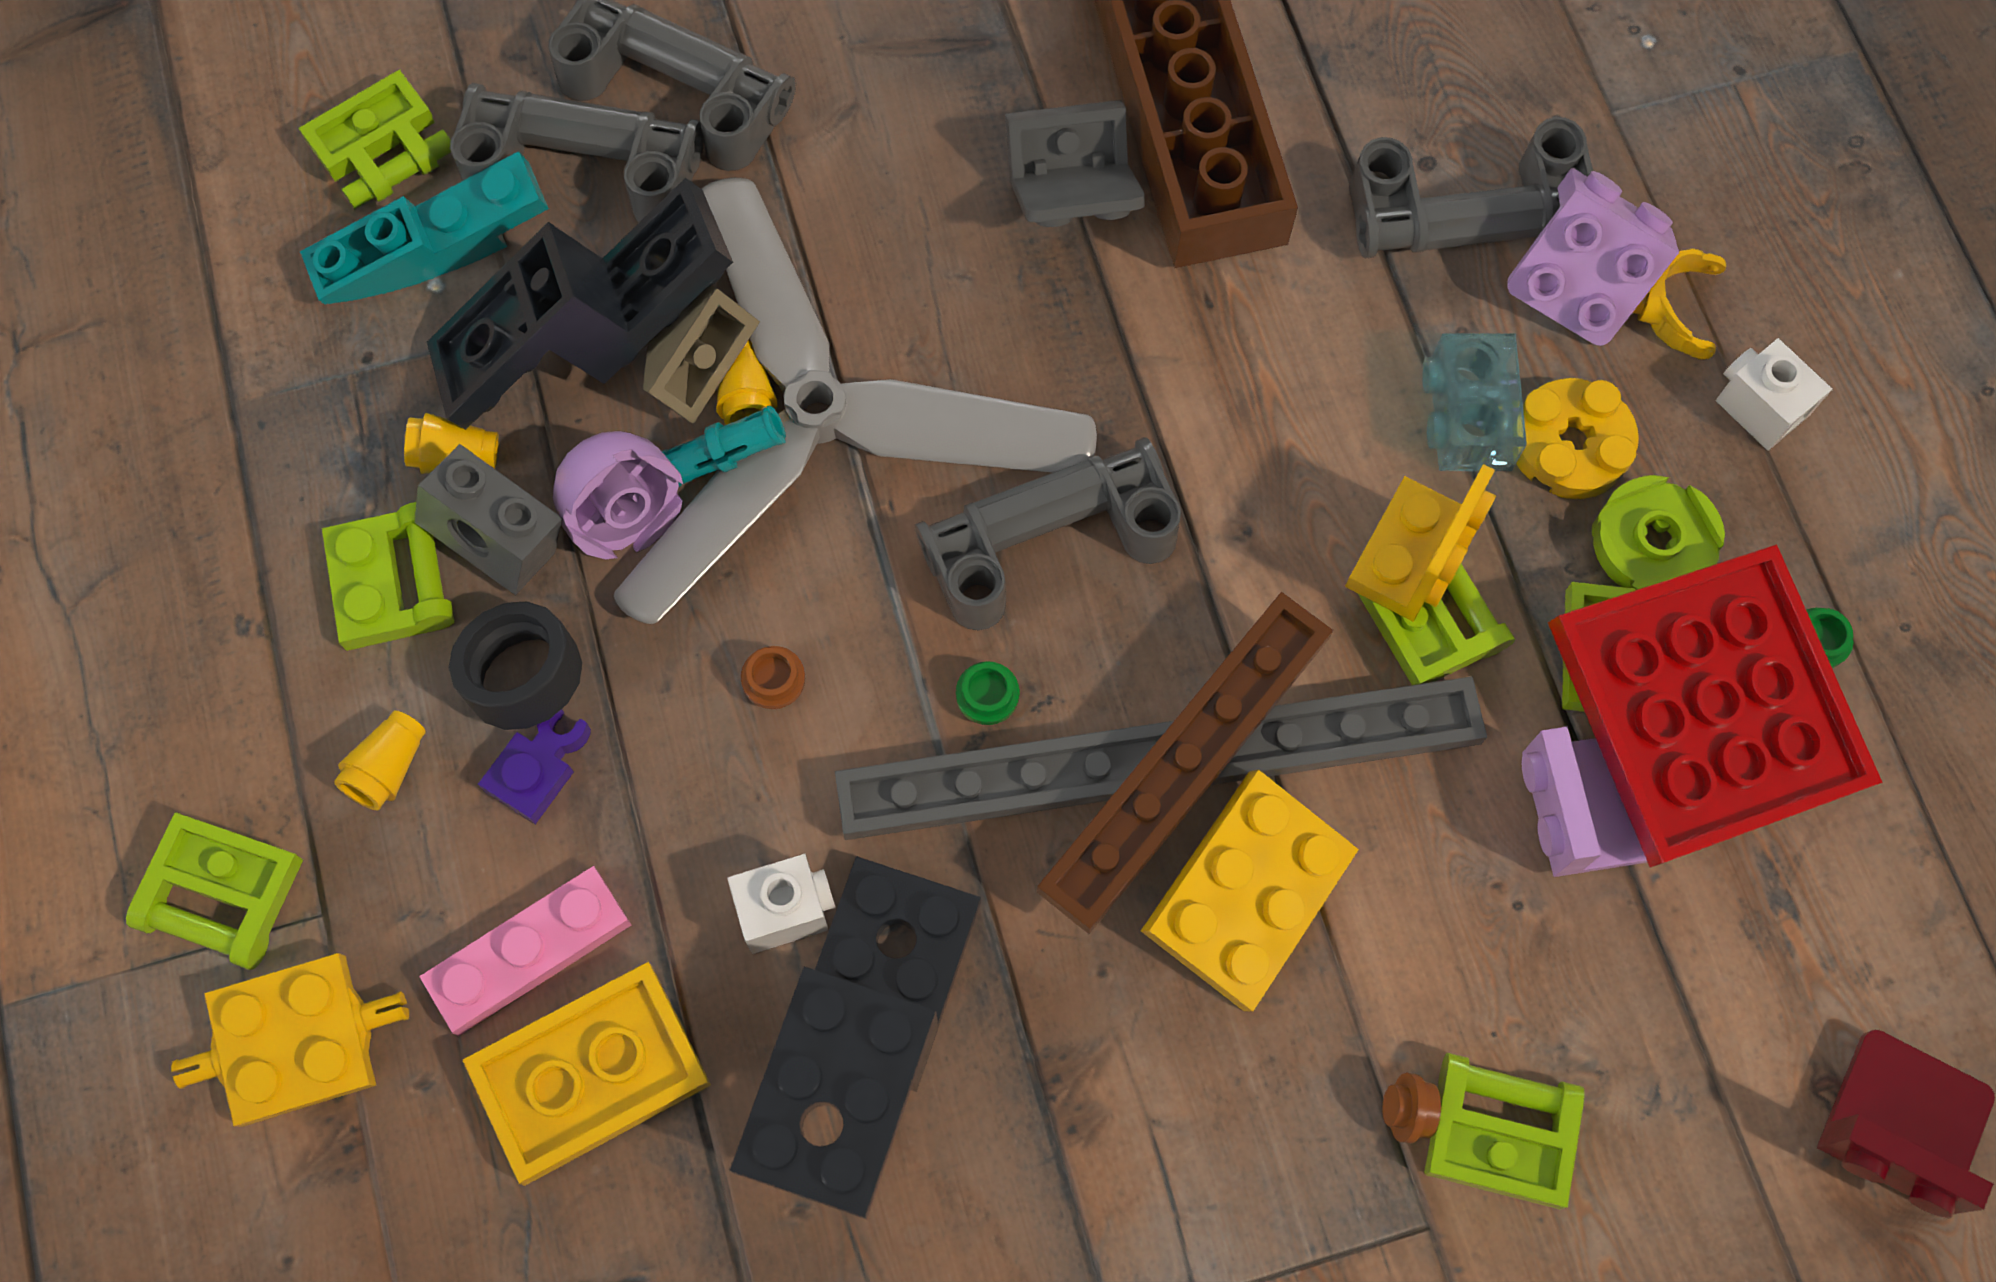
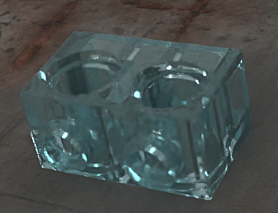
(1487, 403)

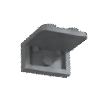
(1072, 163)

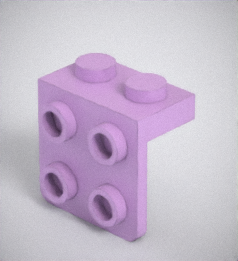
(1594, 258)
(1577, 805)

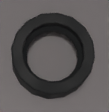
(493, 633)

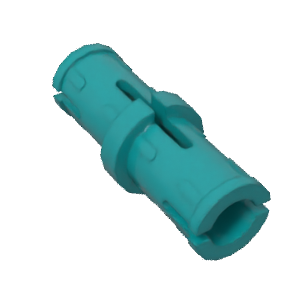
(725, 445)

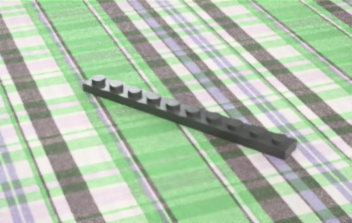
(1095, 764)

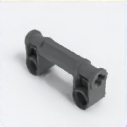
(742, 97)
(501, 124)
(1395, 217)
(1126, 485)

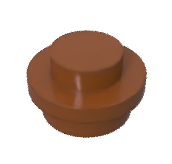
(773, 677)
(1412, 1108)

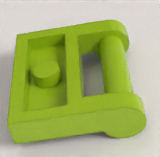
(368, 583)
(1433, 642)
(220, 868)
(1500, 1152)

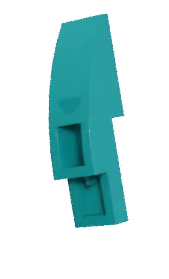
(420, 242)

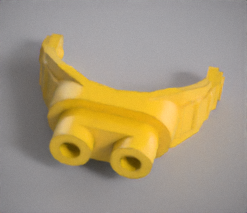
(1660, 314)

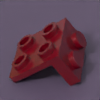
(1911, 1125)

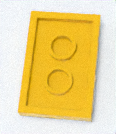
(1250, 890)
(585, 1073)

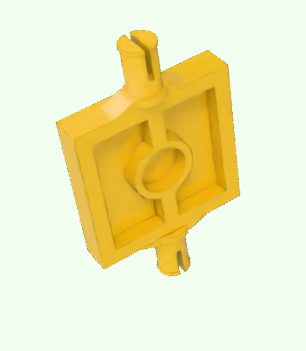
(289, 1039)

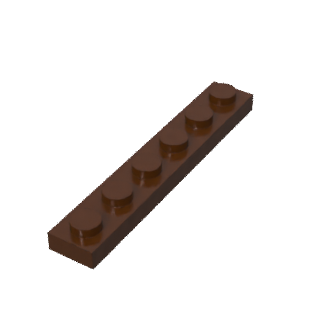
(1183, 763)

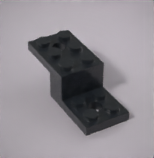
(577, 303)
(857, 1038)

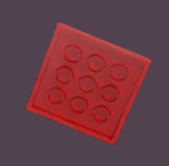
(1713, 704)

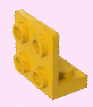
(1419, 545)

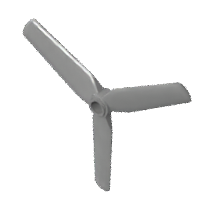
(875, 415)

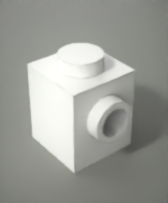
(1771, 392)
(781, 903)

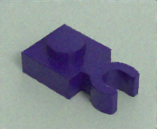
(532, 772)

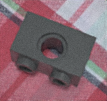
(487, 519)

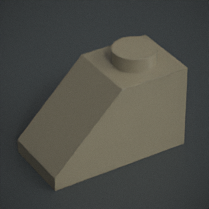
(696, 352)

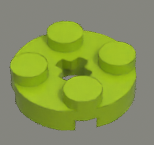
(1647, 501)

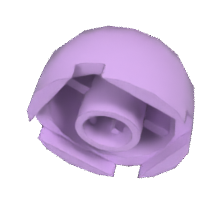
(616, 493)

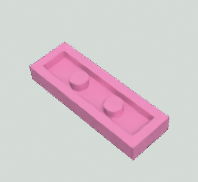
(525, 951)

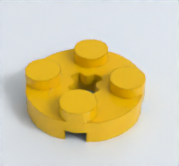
(1596, 412)

